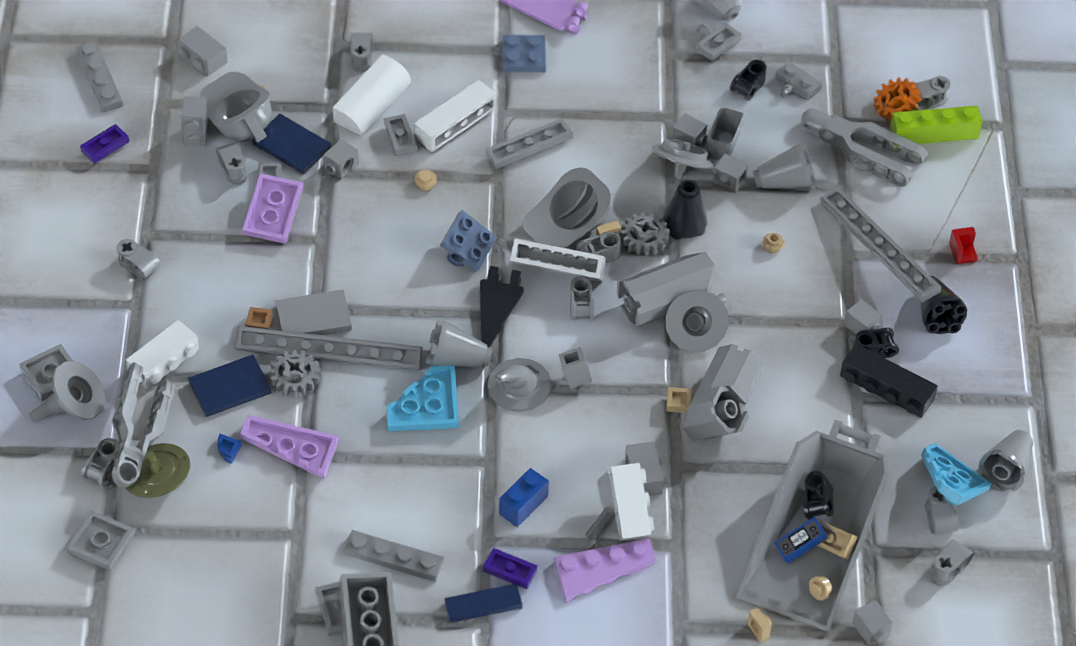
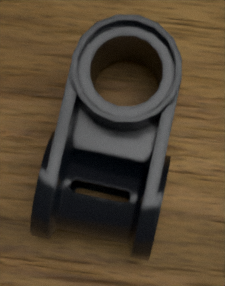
(750, 79)
(878, 342)
(817, 499)

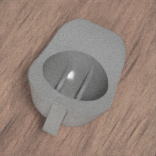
(238, 106)
(569, 210)

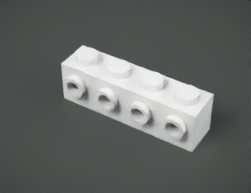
(455, 115)

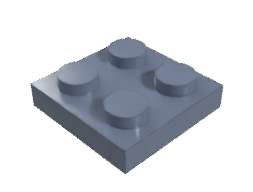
(524, 53)

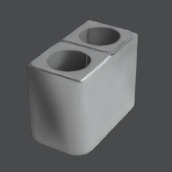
(724, 121)

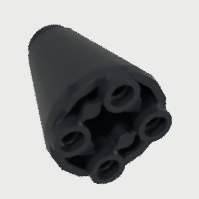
(686, 212)
(943, 311)

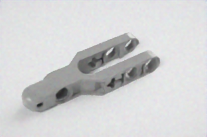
(841, 132)
(129, 452)

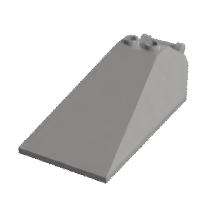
(858, 483)

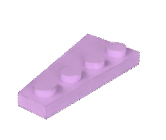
(294, 444)
(591, 568)

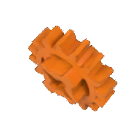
(896, 98)

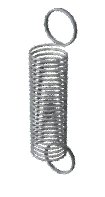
(596, 527)

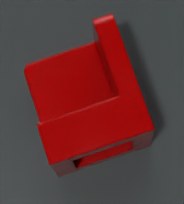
(962, 245)

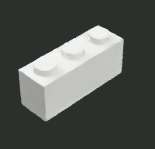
(164, 353)
(630, 501)

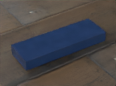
(483, 603)

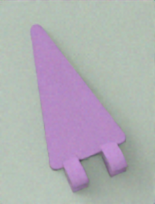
(553, 12)

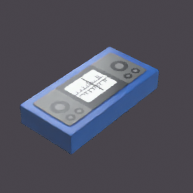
(801, 540)

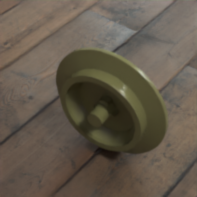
(161, 471)

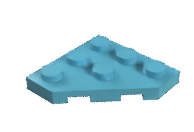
(427, 403)
(952, 476)

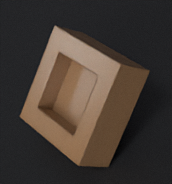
(259, 318)

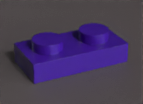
(104, 143)
(510, 568)

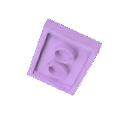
(272, 208)

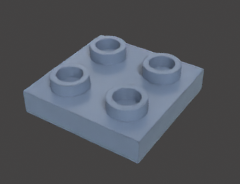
(467, 242)

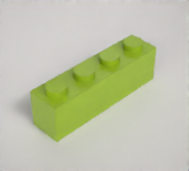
(938, 124)

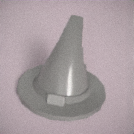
(697, 320)
(519, 384)
(75, 392)

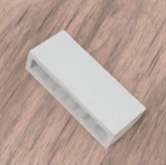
(371, 95)
(558, 259)

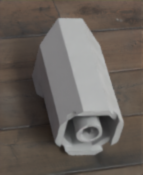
(654, 290)
(723, 394)

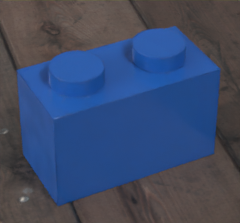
(523, 497)

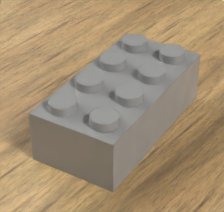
(368, 609)

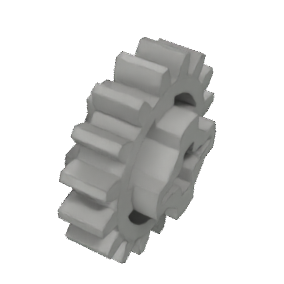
(644, 234)
(294, 373)

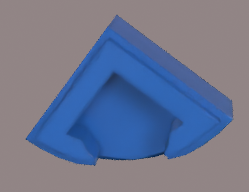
(228, 447)

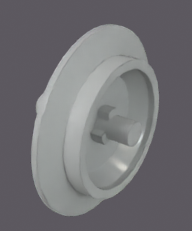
(684, 155)

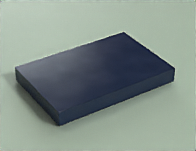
(292, 144)
(229, 385)

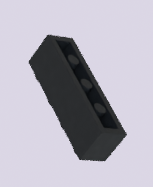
(888, 380)

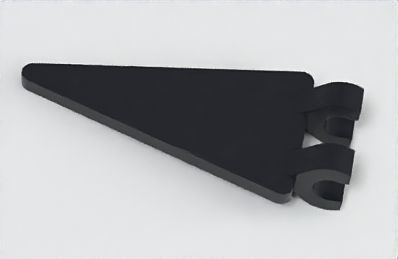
(497, 302)

